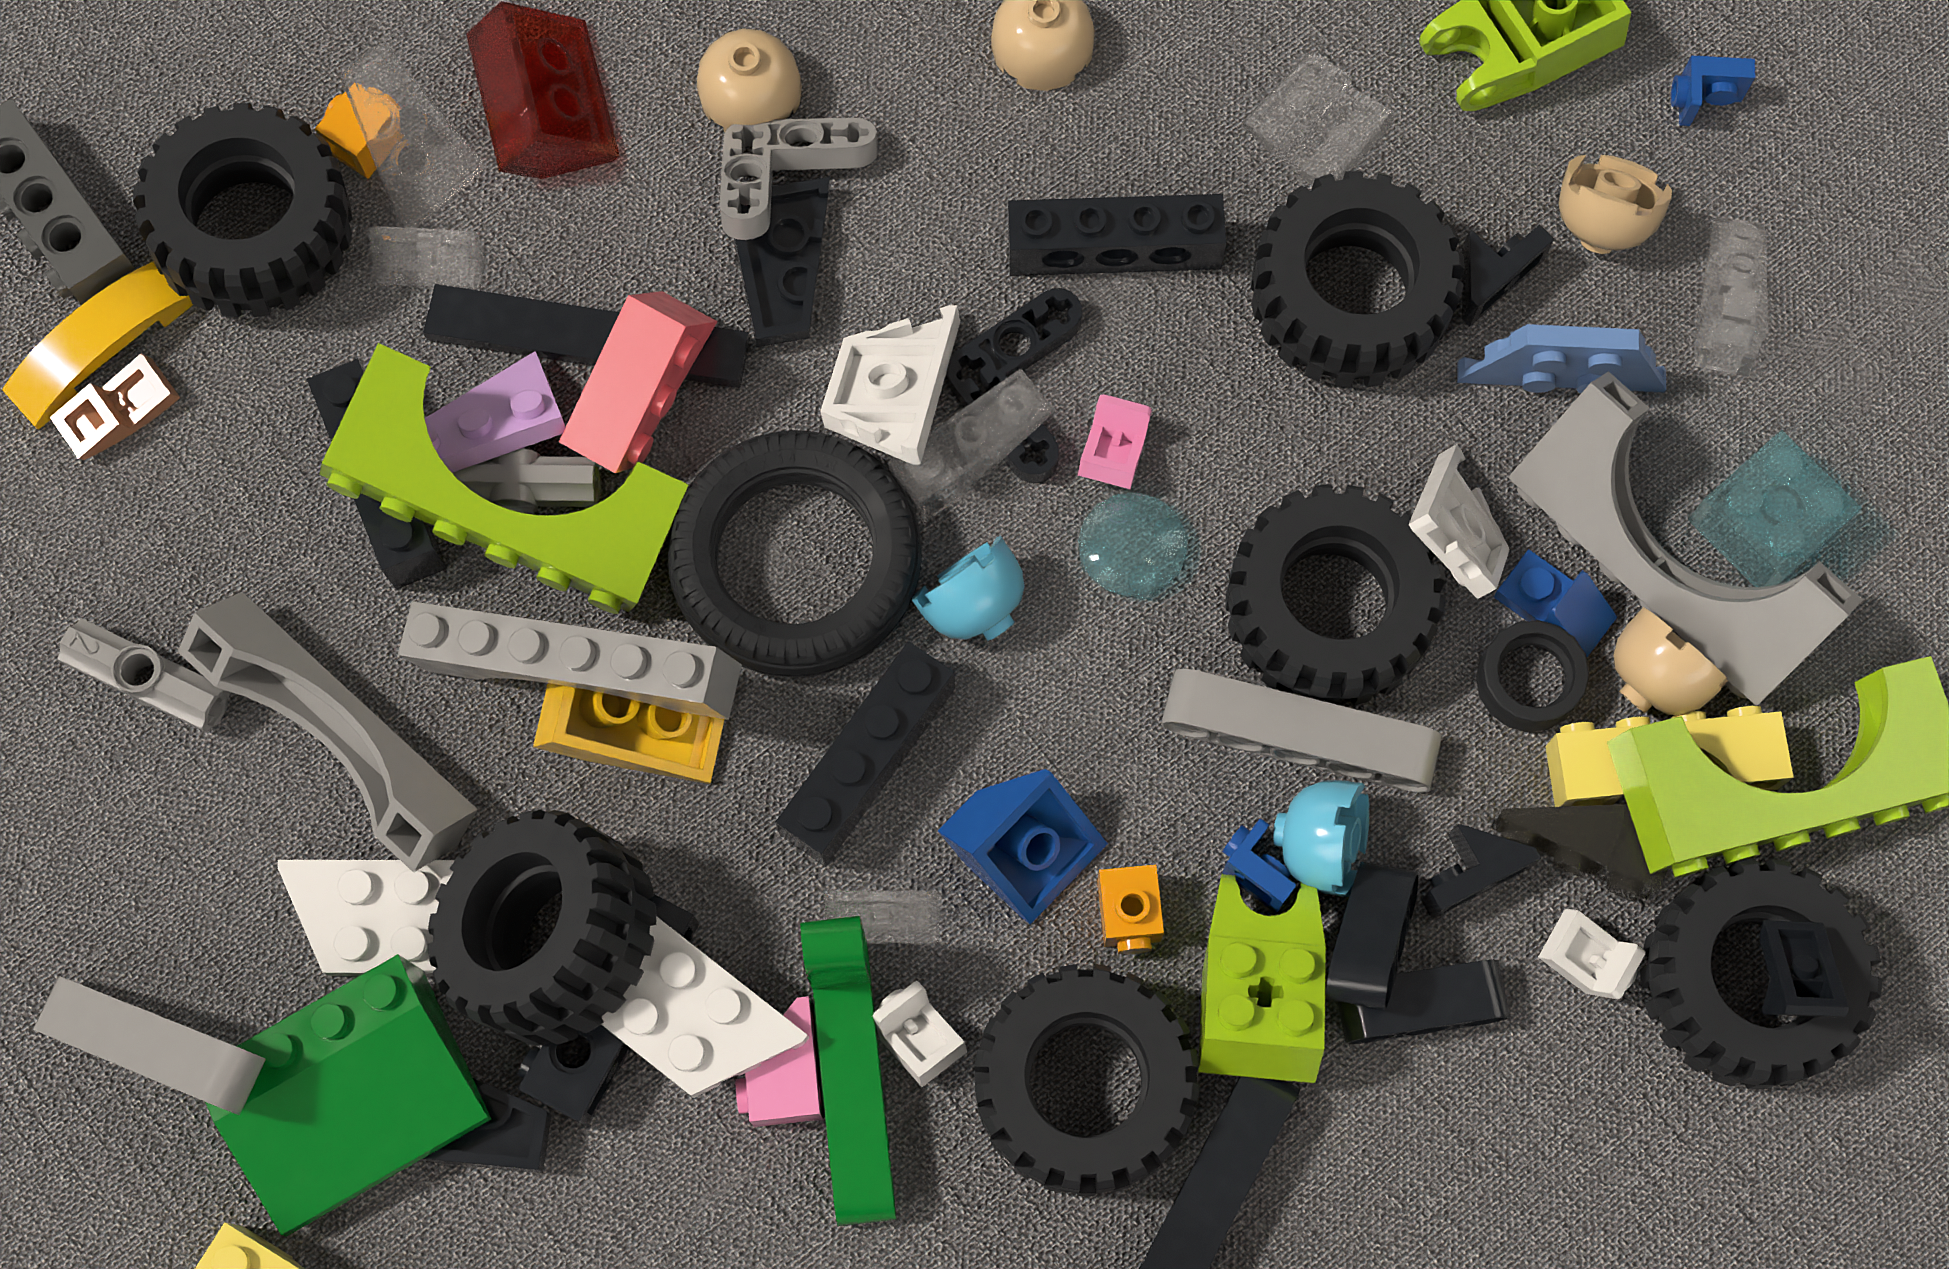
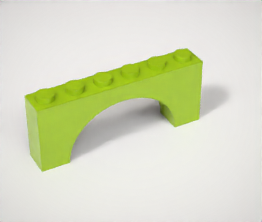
(390, 458)
(1696, 811)

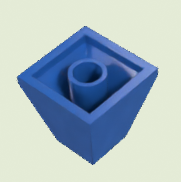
(1024, 840)

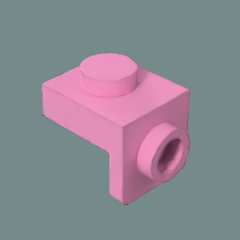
(1115, 441)

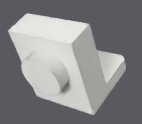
(1591, 956)
(917, 1033)

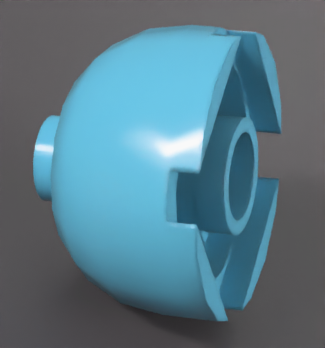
(975, 594)
(1323, 834)

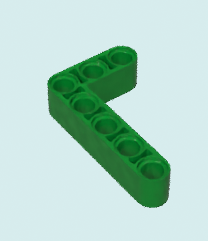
(850, 1069)

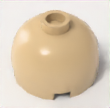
(1042, 41)
(748, 79)
(1611, 203)
(1663, 668)

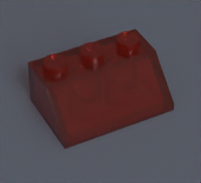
(541, 92)

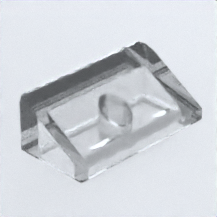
(427, 257)
(889, 915)

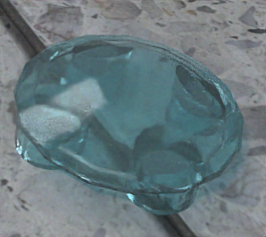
(1132, 545)

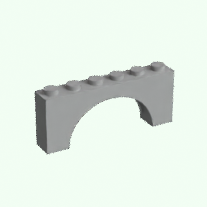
(1584, 486)

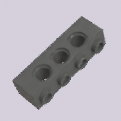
(41, 179)

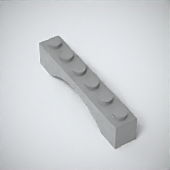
(252, 656)
(625, 665)

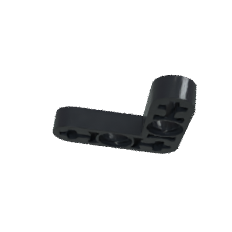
(997, 366)

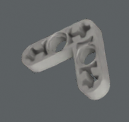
(851, 146)

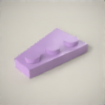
(496, 417)

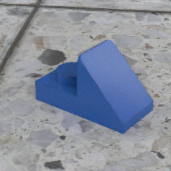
(1545, 594)

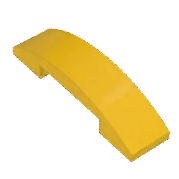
(90, 339)

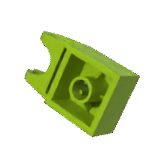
(1524, 42)
(1263, 989)

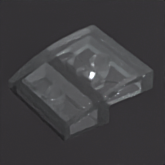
(1318, 120)

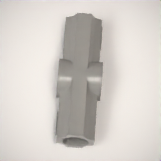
(529, 480)
(117, 662)

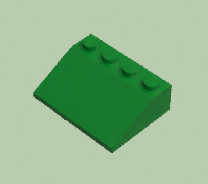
(350, 1095)

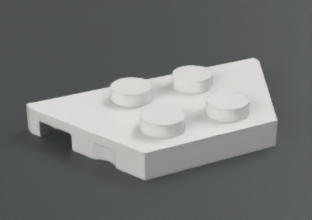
(891, 385)
(1460, 526)
(365, 910)
(697, 1018)

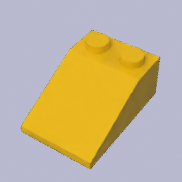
(628, 733)

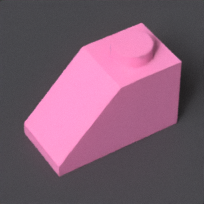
(788, 1084)

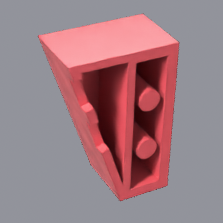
(636, 379)

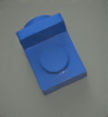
(1710, 79)
(1261, 877)

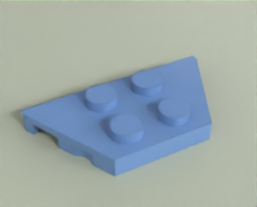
(1565, 358)

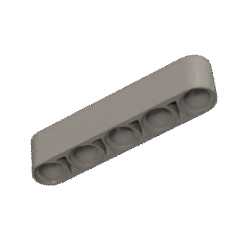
(1302, 730)
(150, 1045)

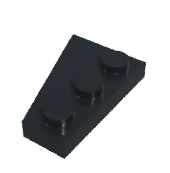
(783, 263)
(509, 1141)

